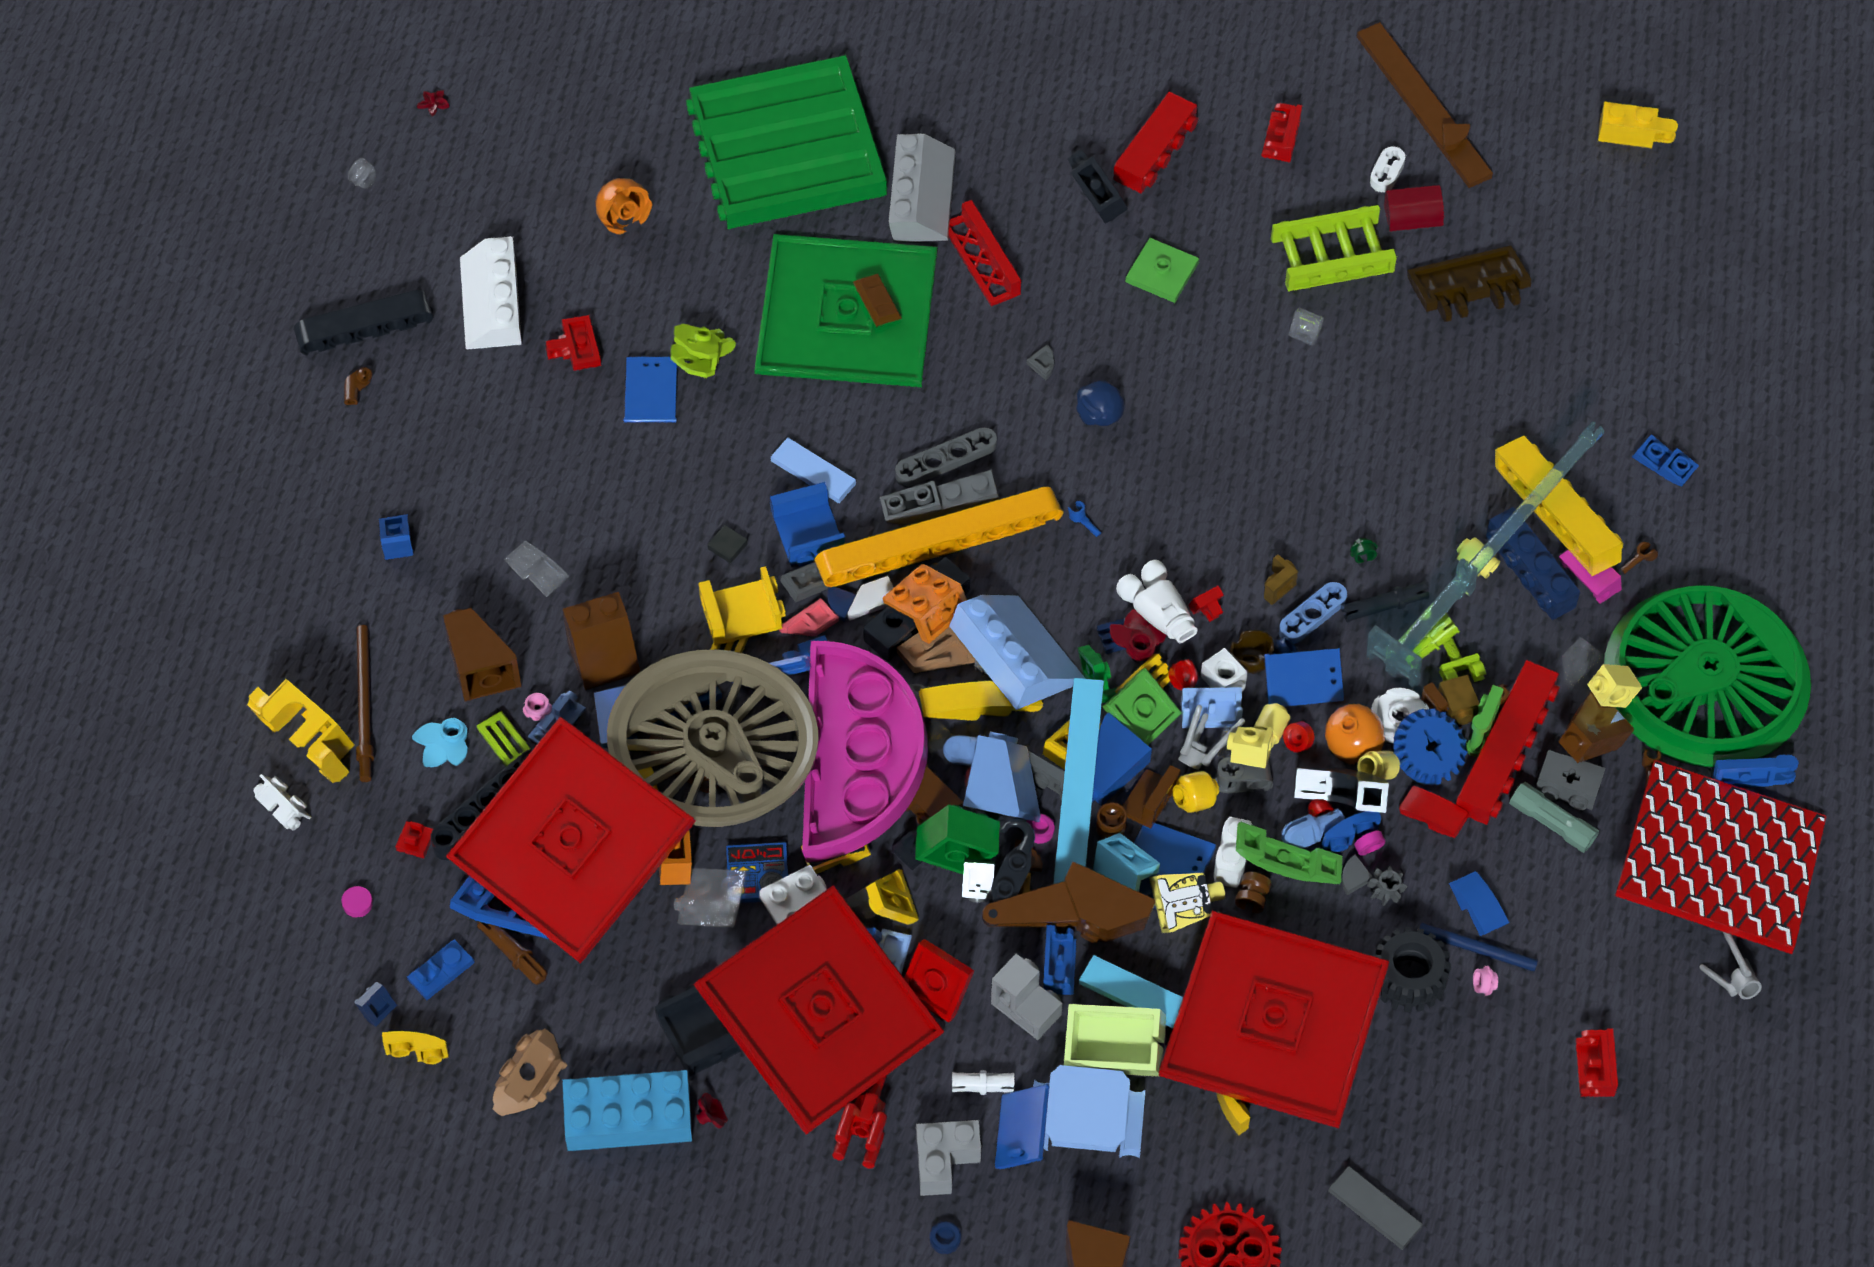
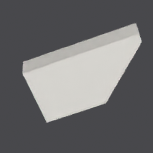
(870, 598)

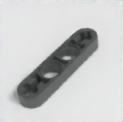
(943, 453)

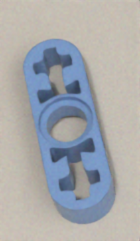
(1317, 602)

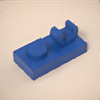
(440, 969)

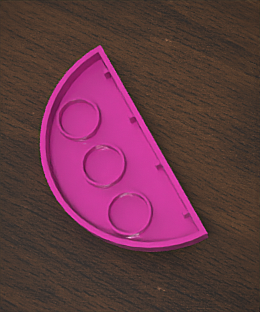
(867, 750)

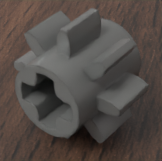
(1380, 888)

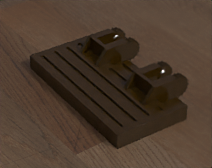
(1474, 277)

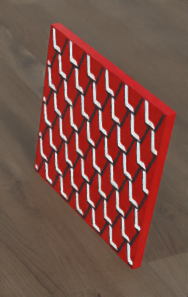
(1722, 856)

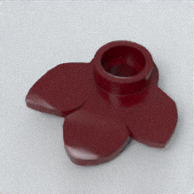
(1135, 633)

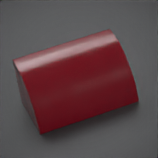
(1414, 208)

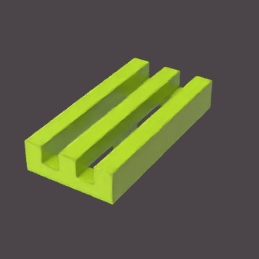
(482, 728)

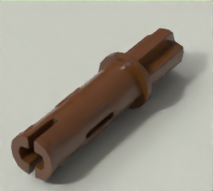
(520, 956)

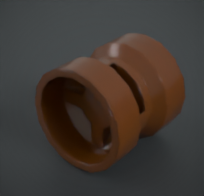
(1111, 815)
(1253, 890)

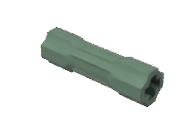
(1536, 805)

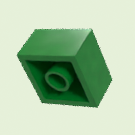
(956, 836)

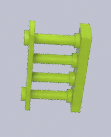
(1336, 270)

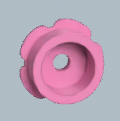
(534, 700)
(1488, 980)

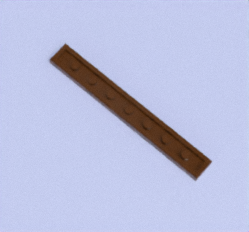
(1422, 102)

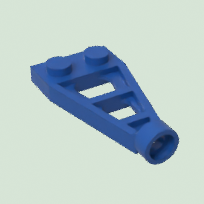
(473, 902)

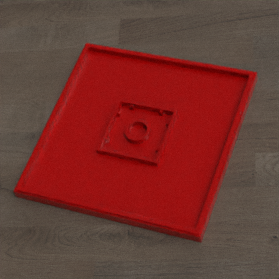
(570, 839)
(819, 1009)
(1274, 1019)

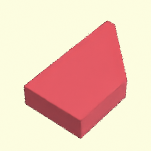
(811, 620)

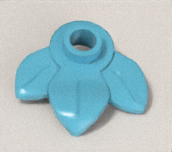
(441, 746)

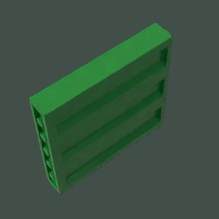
(786, 142)

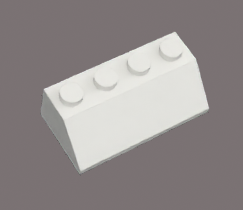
(490, 294)

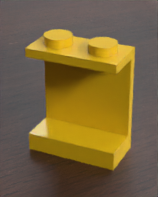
(742, 609)

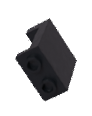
(694, 1031)

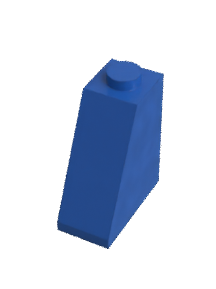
(1117, 759)

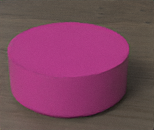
(1043, 830)
(1370, 843)
(357, 901)

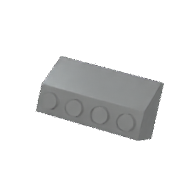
(921, 189)

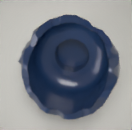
(1100, 404)

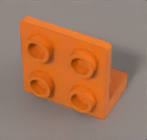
(927, 599)

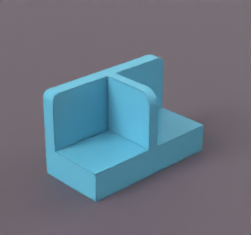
(1124, 861)

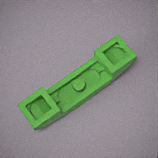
(1287, 859)

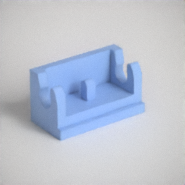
(1220, 704)

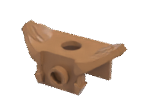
(516, 1094)

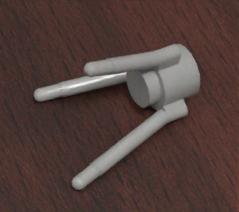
(1193, 752)
(1742, 979)

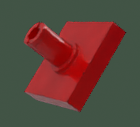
(938, 979)

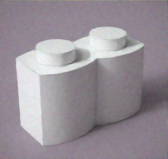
(1229, 863)

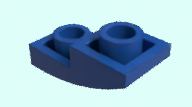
(1671, 465)
(1343, 833)
(1478, 899)

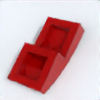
(1434, 810)

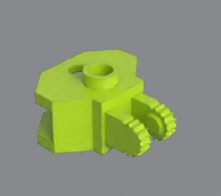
(699, 347)

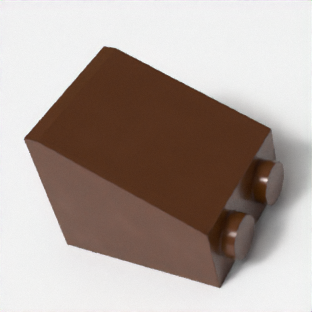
(601, 640)
(479, 656)
(1095, 1246)

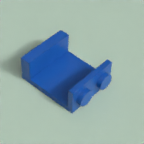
(805, 523)

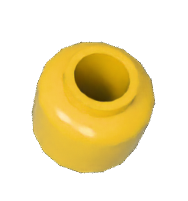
(1195, 791)

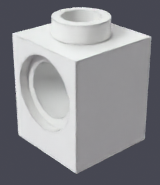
(1223, 664)

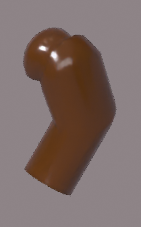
(355, 383)

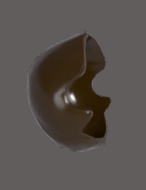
(1256, 643)

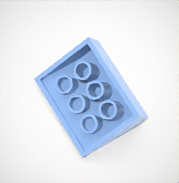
(1013, 648)

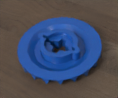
(1411, 741)

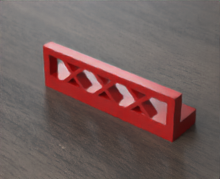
(992, 251)

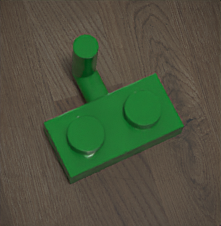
(1096, 669)

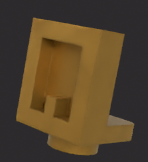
(1281, 581)

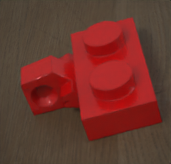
(575, 344)

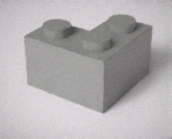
(1022, 999)
(940, 1147)

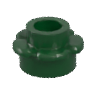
(1361, 547)

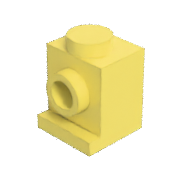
(1250, 746)

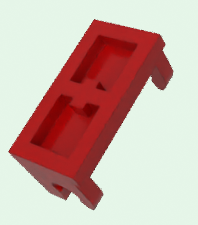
(1282, 132)
(1597, 1063)

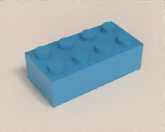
(627, 1110)

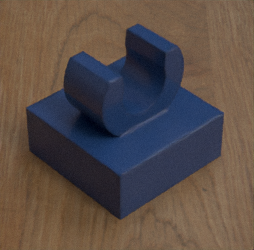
(375, 1003)

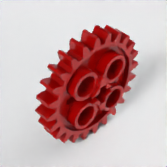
(1208, 1235)

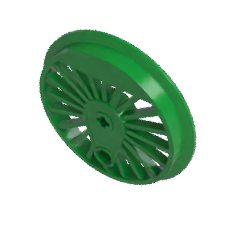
(1710, 671)

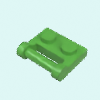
(1484, 720)

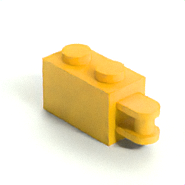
(1635, 125)

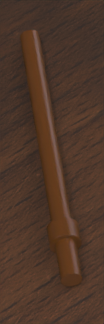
(365, 750)

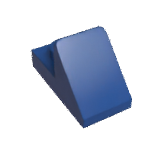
(395, 537)

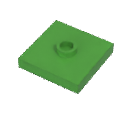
(1162, 270)
(1143, 707)

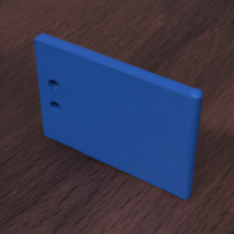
(650, 389)
(1304, 677)
(1175, 850)
(1022, 1127)

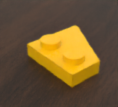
(892, 898)

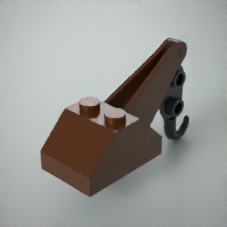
(1083, 900)

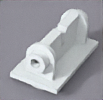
(290, 808)

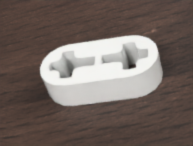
(1392, 171)

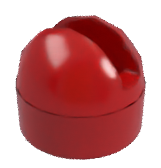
(1318, 806)

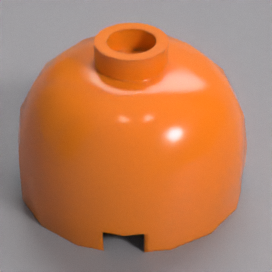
(622, 200)
(1353, 732)

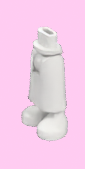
(1159, 602)

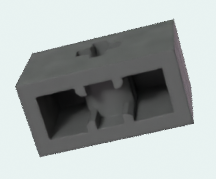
(1562, 768)

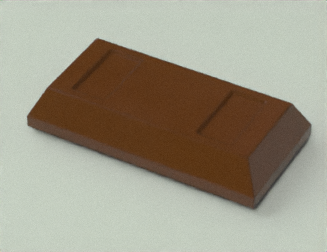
(877, 300)

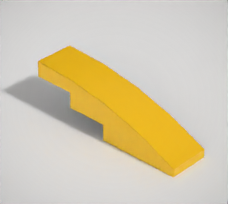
(968, 701)

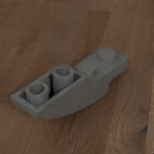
(934, 501)

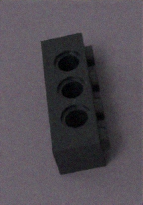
(886, 639)

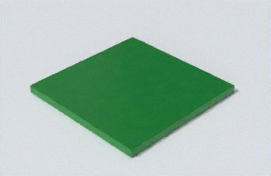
(819, 323)

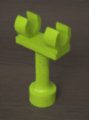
(1472, 662)

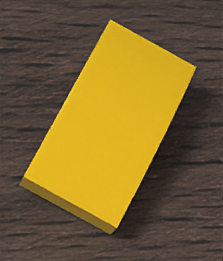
(427, 1047)
(1235, 1112)

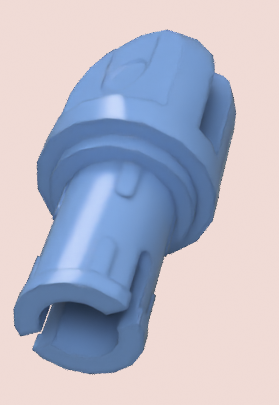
(960, 749)
(1309, 829)

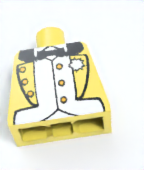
(1183, 899)

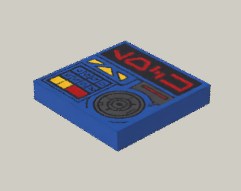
(762, 864)

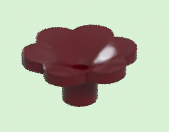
(711, 1111)

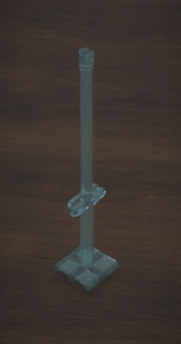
(1399, 654)

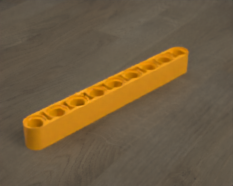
(937, 536)

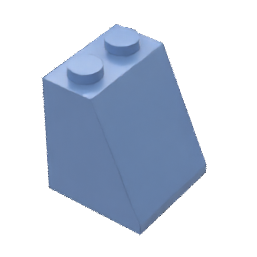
(1002, 778)

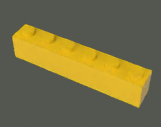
(1562, 509)

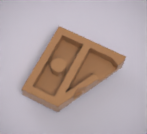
(941, 653)

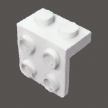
(792, 893)

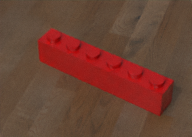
(1507, 742)

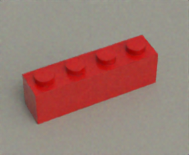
(1156, 142)

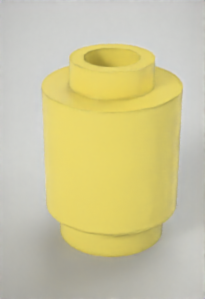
(1469, 549)
(1273, 716)
(1380, 763)

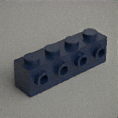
(1536, 568)

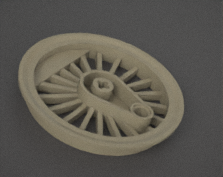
(713, 738)

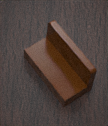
(1151, 796)

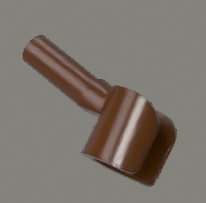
(1642, 547)
(1647, 763)

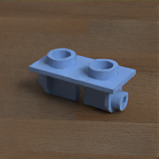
(565, 707)

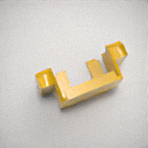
(283, 705)

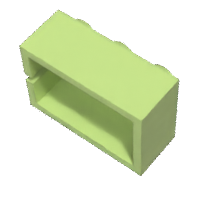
(1115, 1038)

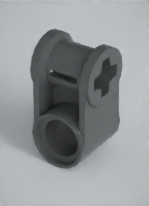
(1243, 777)

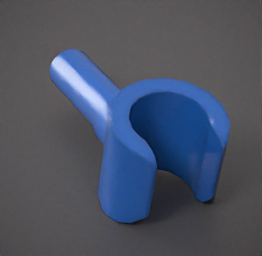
(1080, 516)

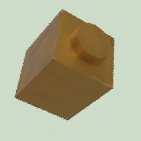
(1461, 699)

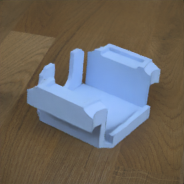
(1093, 1110)

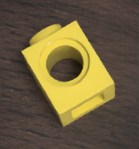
(1614, 685)

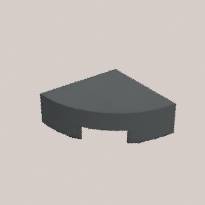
(1042, 362)
(1354, 875)

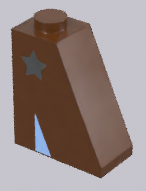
(1595, 730)

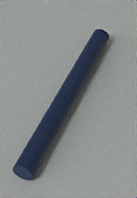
(1480, 947)

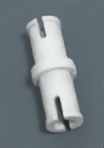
(982, 1082)

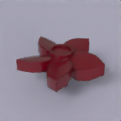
(433, 102)

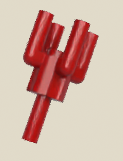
(865, 1120)

